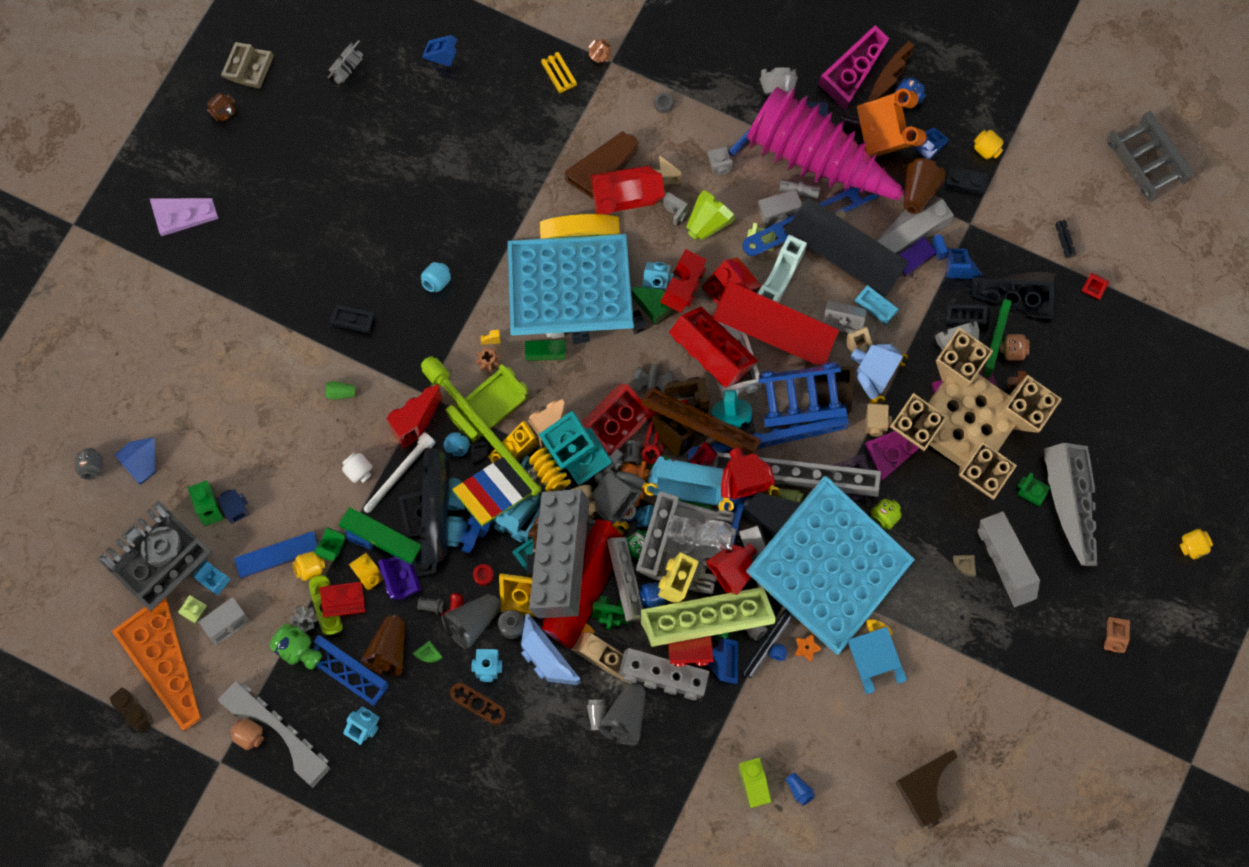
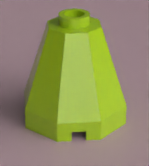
(708, 217)

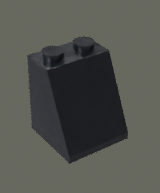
(769, 512)

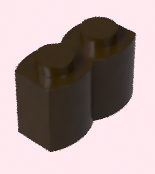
(130, 707)

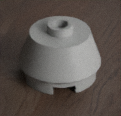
(781, 77)

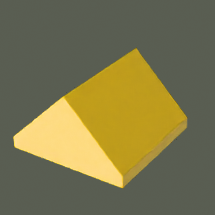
(515, 593)

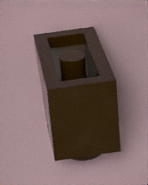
(673, 434)

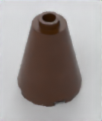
(921, 184)
(386, 648)

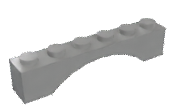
(305, 762)

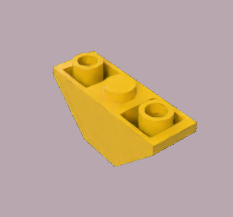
(519, 443)

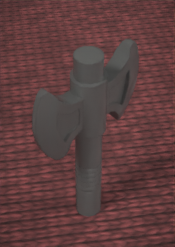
(651, 380)

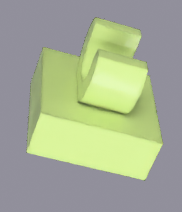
(193, 609)

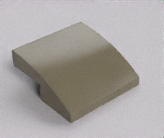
(247, 65)

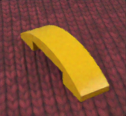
(579, 226)

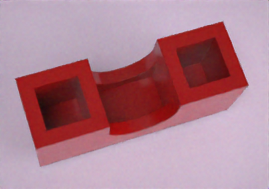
(679, 292)

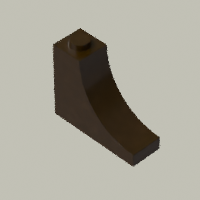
(920, 790)

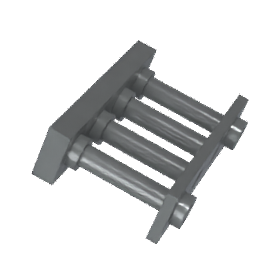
(1160, 141)

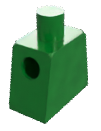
(204, 501)

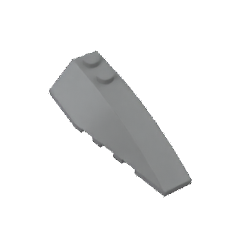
(1071, 489)

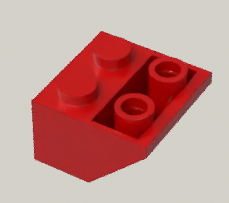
(733, 271)

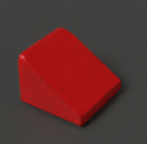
(1095, 285)

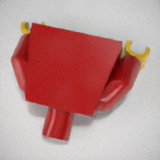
(745, 477)

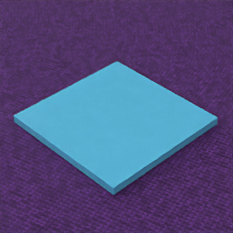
(569, 284)
(830, 565)

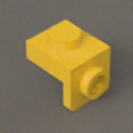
(366, 571)

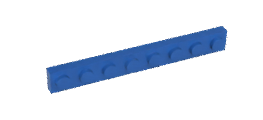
(793, 433)

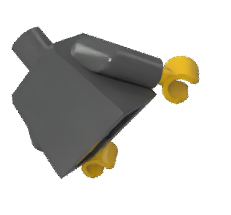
(617, 494)

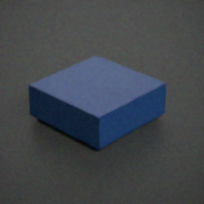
(939, 246)

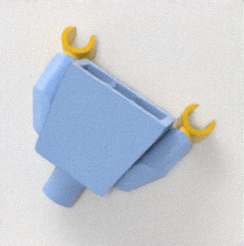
(877, 368)

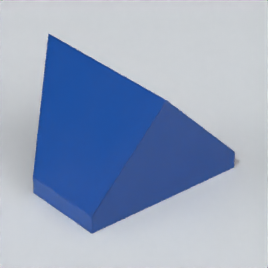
(960, 264)
(138, 458)

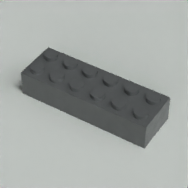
(559, 554)

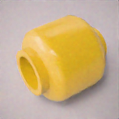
(988, 144)
(1196, 543)
(308, 566)

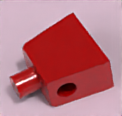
(731, 567)

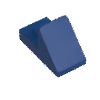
(441, 50)
(934, 142)

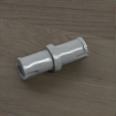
(801, 189)

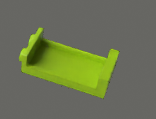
(491, 401)

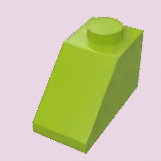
(754, 782)

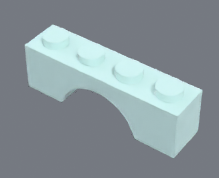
(783, 269)

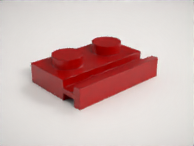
(342, 599)

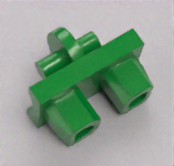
(608, 613)

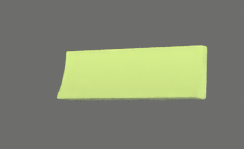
(707, 616)

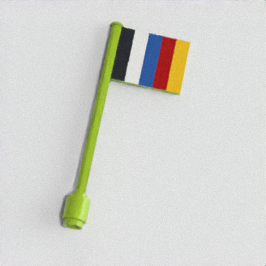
(499, 484)

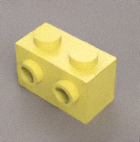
(678, 578)

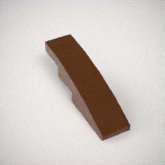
(887, 80)

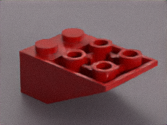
(415, 416)
(691, 651)

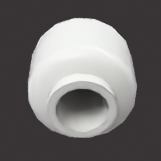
(357, 467)

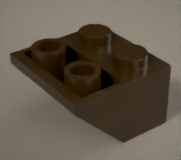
(844, 384)

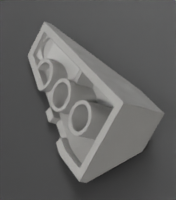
(912, 227)

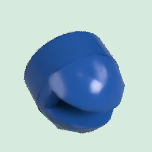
(778, 652)

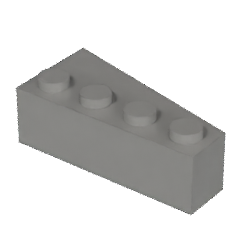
(1010, 559)

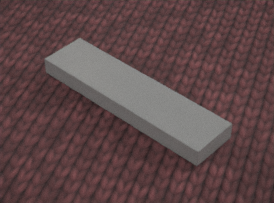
(625, 578)

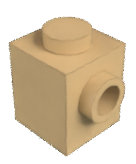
(877, 419)

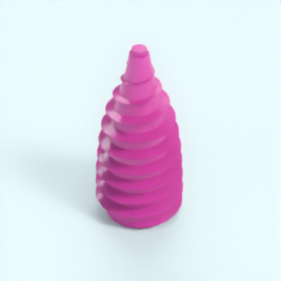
(817, 145)

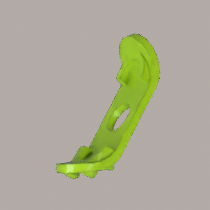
(328, 625)

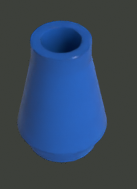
(801, 790)

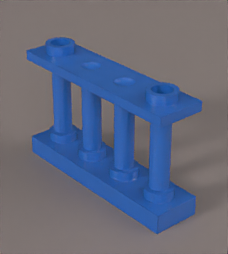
(815, 410)

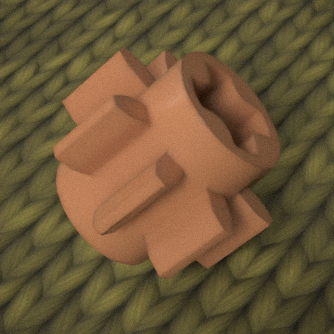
(600, 50)
(486, 353)

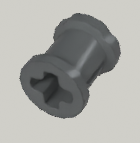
(633, 451)

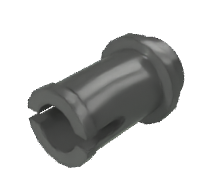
(431, 605)

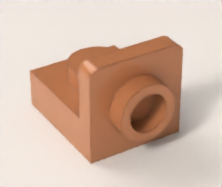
(1117, 635)

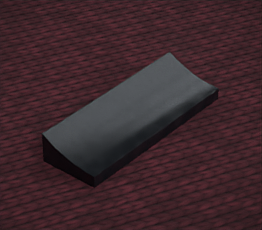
(846, 247)

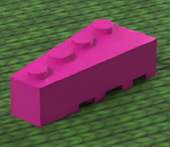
(849, 71)

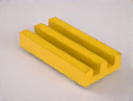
(551, 59)

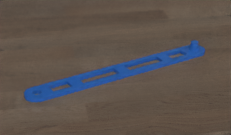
(779, 230)

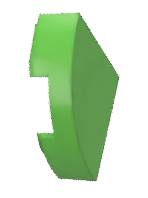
(427, 653)

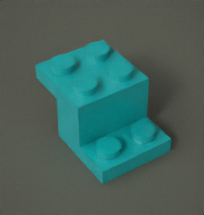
(576, 448)

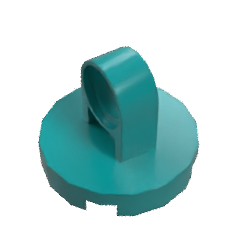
(732, 409)

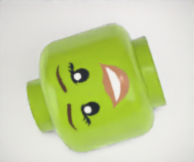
(886, 513)

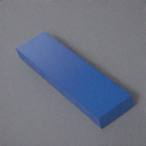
(275, 554)

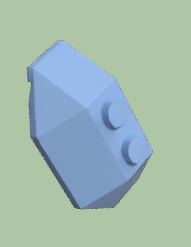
(545, 656)

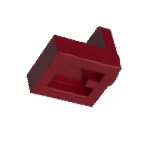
(704, 455)

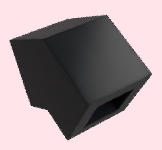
(638, 322)

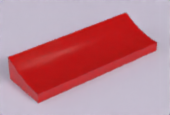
(775, 324)
(596, 571)

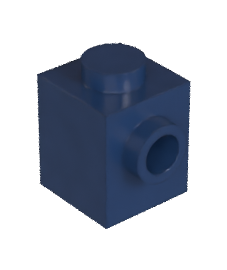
(233, 505)

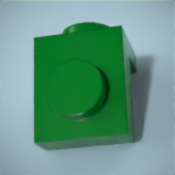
(330, 544)

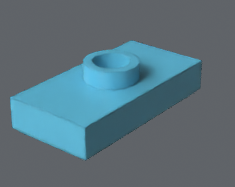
(876, 305)

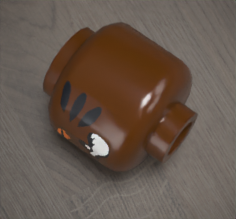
(221, 106)

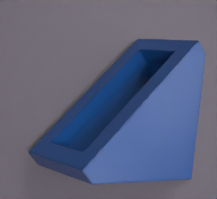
(725, 661)

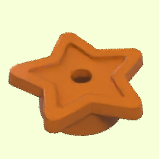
(802, 651)

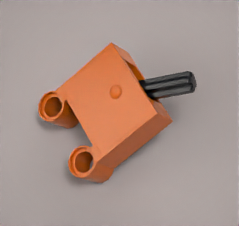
(884, 123)

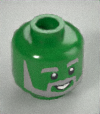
(635, 543)

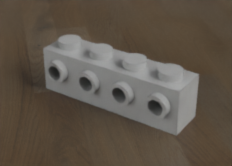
(659, 672)

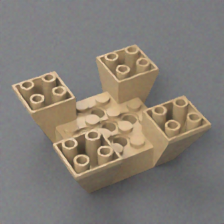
(961, 385)

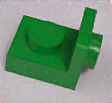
(1033, 489)

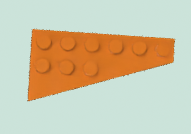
(156, 652)

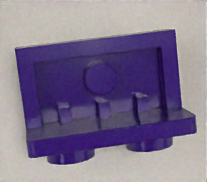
(399, 578)

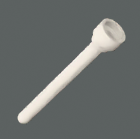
(425, 441)

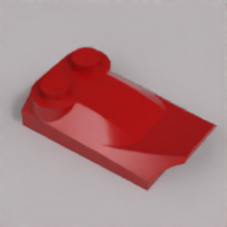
(626, 189)

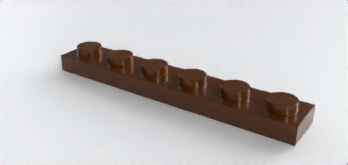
(700, 421)

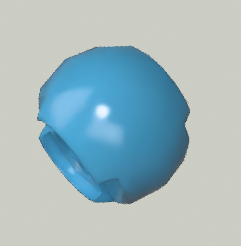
(456, 444)

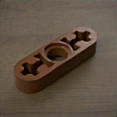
(461, 701)

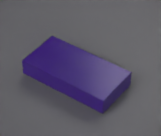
(917, 255)

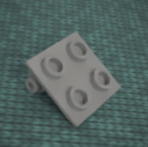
(350, 58)

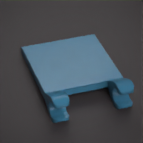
(875, 655)

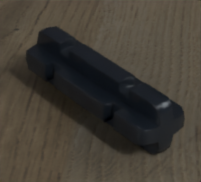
(1065, 239)

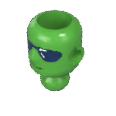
(294, 645)

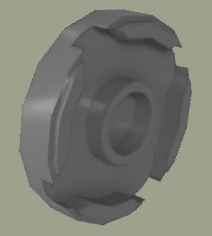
(161, 546)

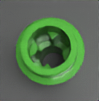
(339, 390)

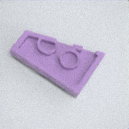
(182, 213)

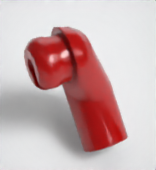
(456, 601)

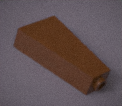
(609, 157)

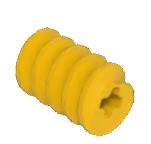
(548, 471)

